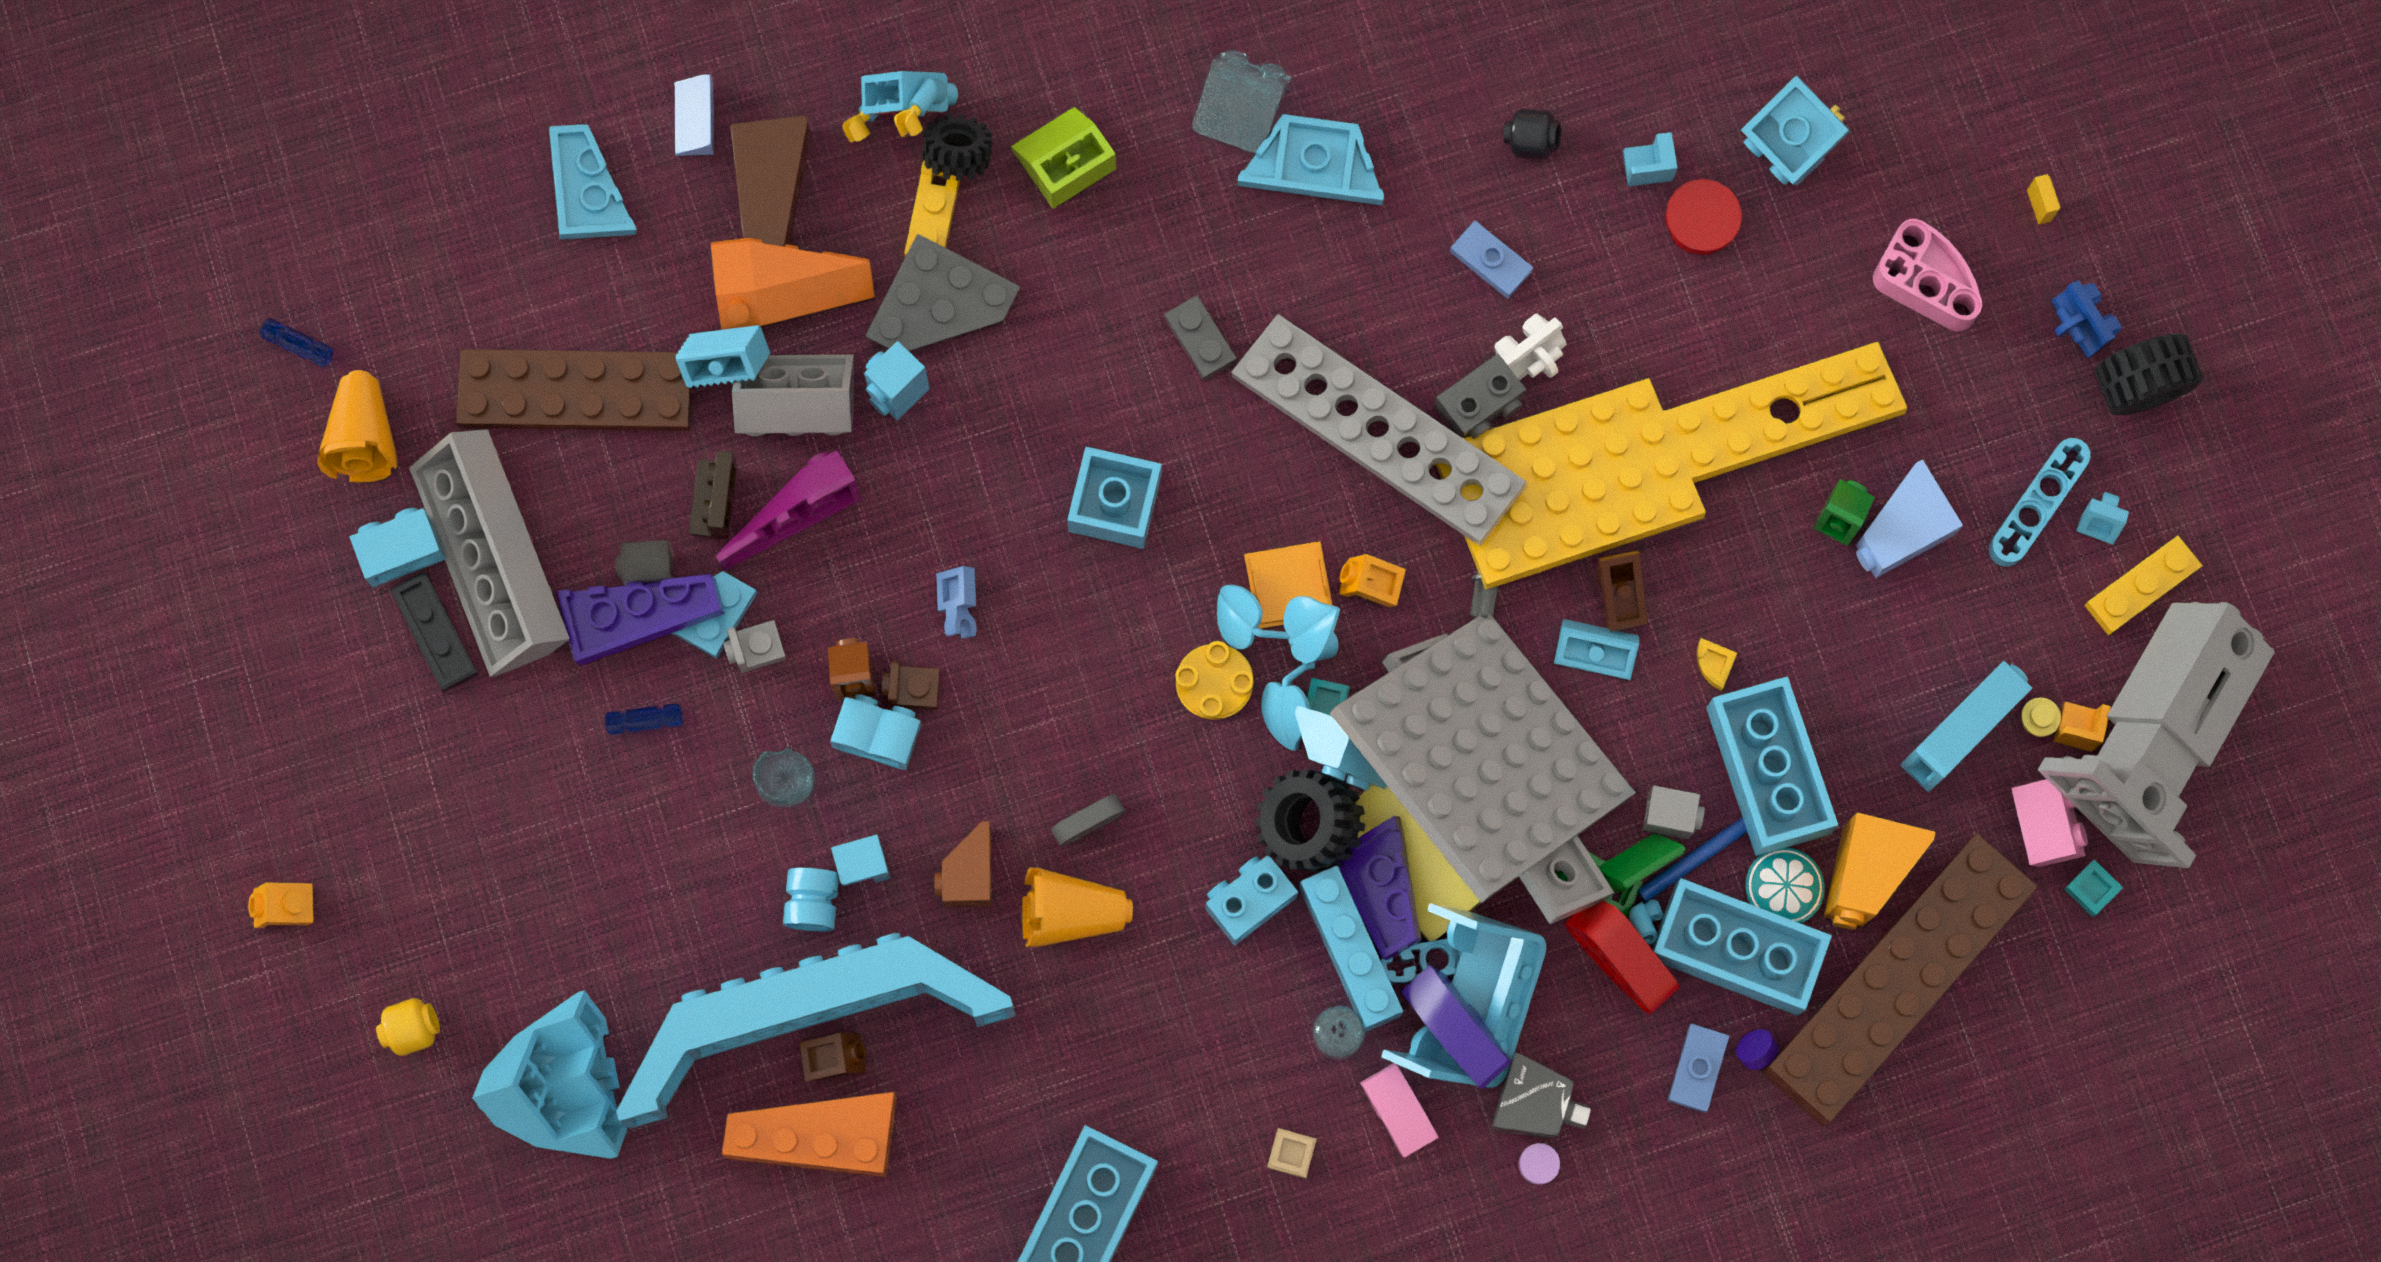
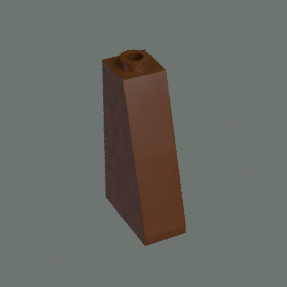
(770, 175)

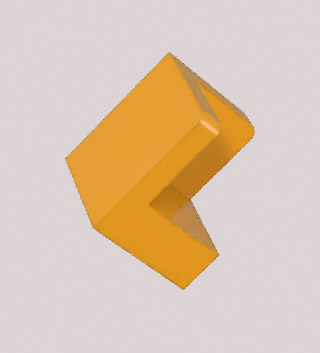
(2082, 726)

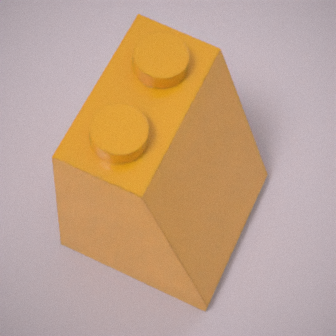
(1870, 866)

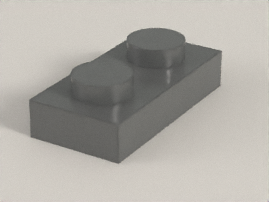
(1200, 338)

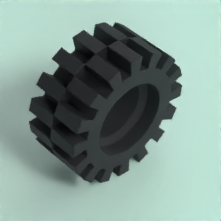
(957, 147)

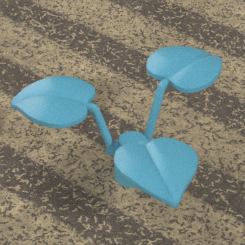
(1312, 639)

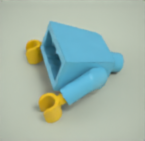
(903, 95)

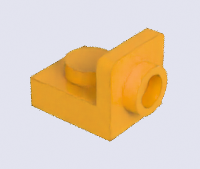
(1372, 580)

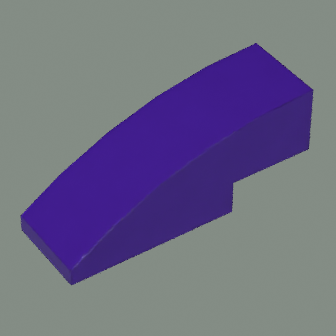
(1456, 1026)

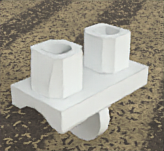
(1537, 351)

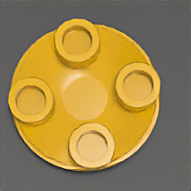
(1214, 681)

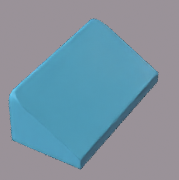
(1596, 649)

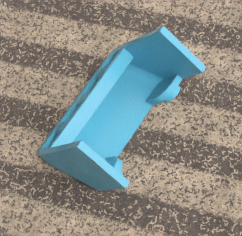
(1494, 977)

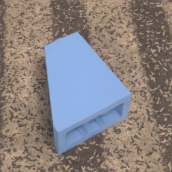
(1908, 523)

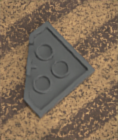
(939, 298)

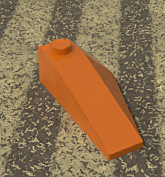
(776, 283)

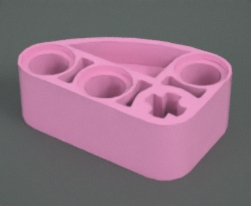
(1929, 264)

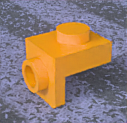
(281, 904)

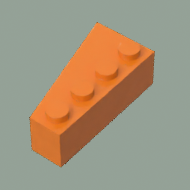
(823, 1135)

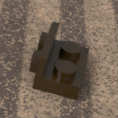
(713, 496)

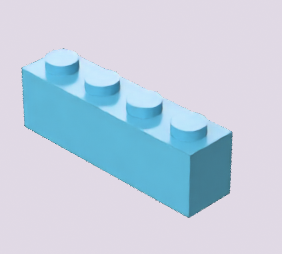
(1350, 948)

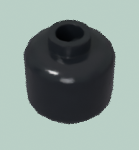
(1532, 134)

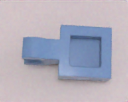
(954, 597)

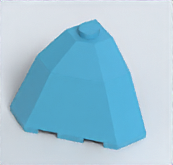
(557, 1083)

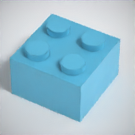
(1114, 497)

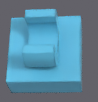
(2103, 519)

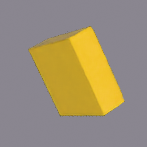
(2043, 199)

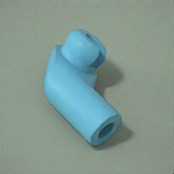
(1642, 916)

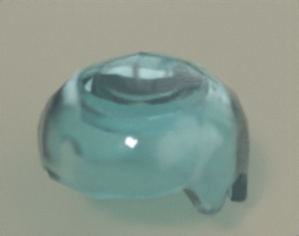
(783, 778)

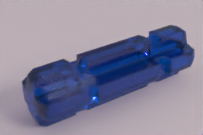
(296, 342)
(643, 718)

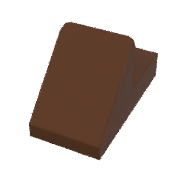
(1622, 590)

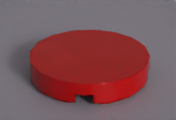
(1703, 216)

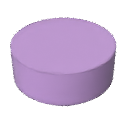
(1539, 1164)

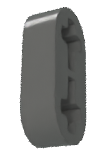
(1088, 820)

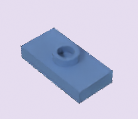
(1491, 259)
(1698, 1068)

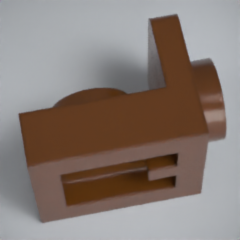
(911, 686)
(832, 1056)

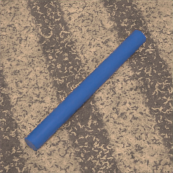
(1692, 860)

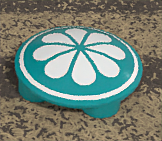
(1786, 884)

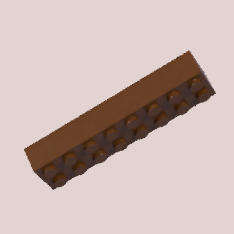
(1899, 980)

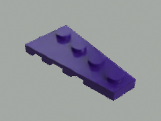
(622, 617)

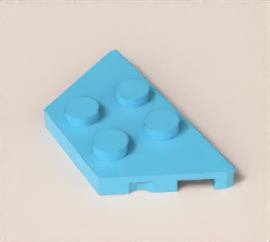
(1314, 160)

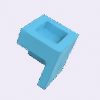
(1651, 162)
(860, 861)

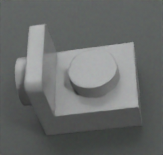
(754, 646)

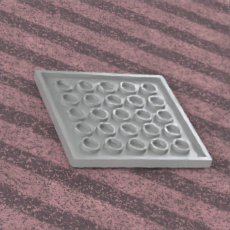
(1483, 755)

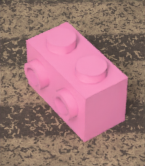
(2048, 824)

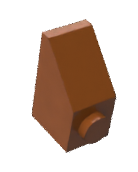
(851, 669)
(967, 871)

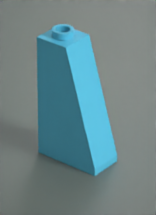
(1967, 725)

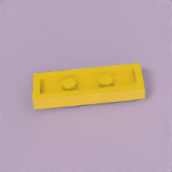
(2143, 585)

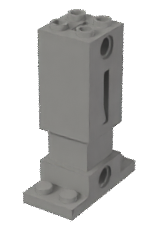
(2165, 725)

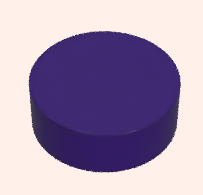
(1757, 1049)

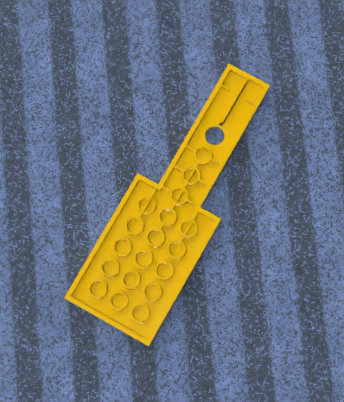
(1628, 469)

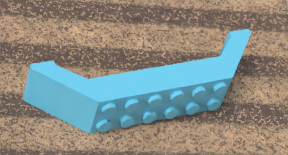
(798, 1000)

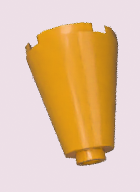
(358, 432)
(1070, 908)

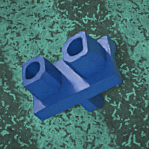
(2082, 320)

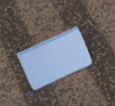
(694, 116)

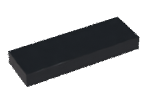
(434, 632)

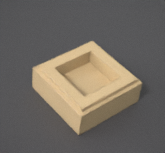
(1291, 1153)

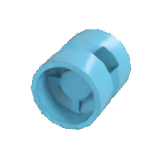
(811, 898)

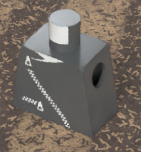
(1536, 1101)

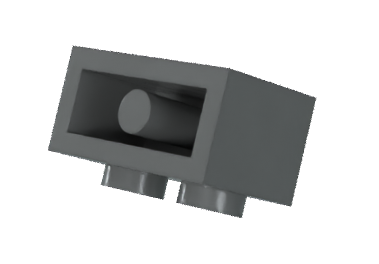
(1481, 398)

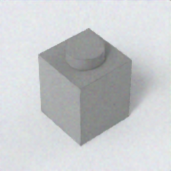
(1672, 812)

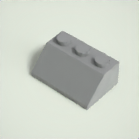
(797, 396)

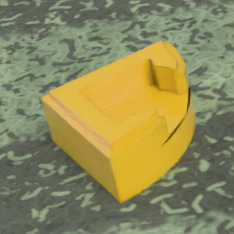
(1714, 662)

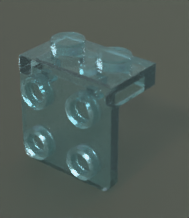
(1240, 100)

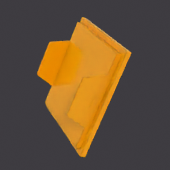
(1285, 574)

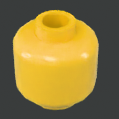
(408, 1027)

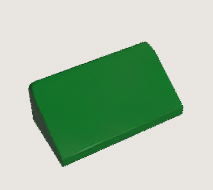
(1640, 861)

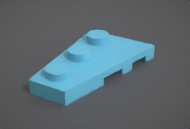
(584, 190)

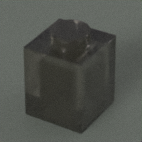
(645, 562)

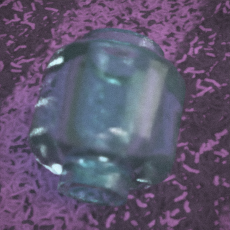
(1329, 1043)

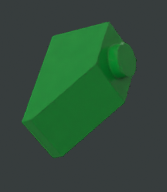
(1844, 511)

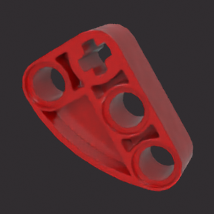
(1623, 955)

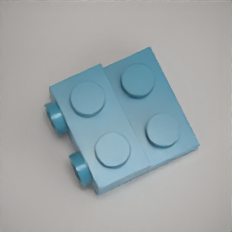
(1794, 132)

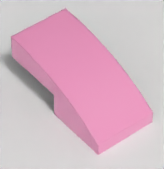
(1399, 1110)

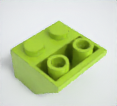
(1065, 156)

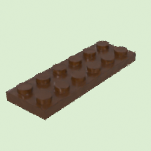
(572, 390)

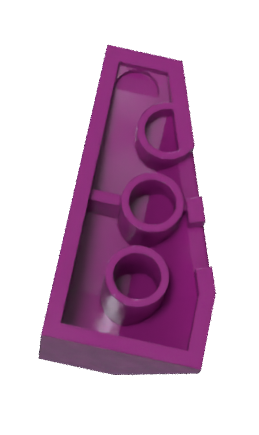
(805, 500)

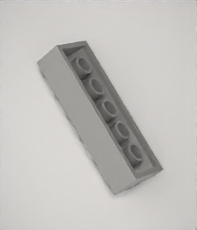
(488, 551)

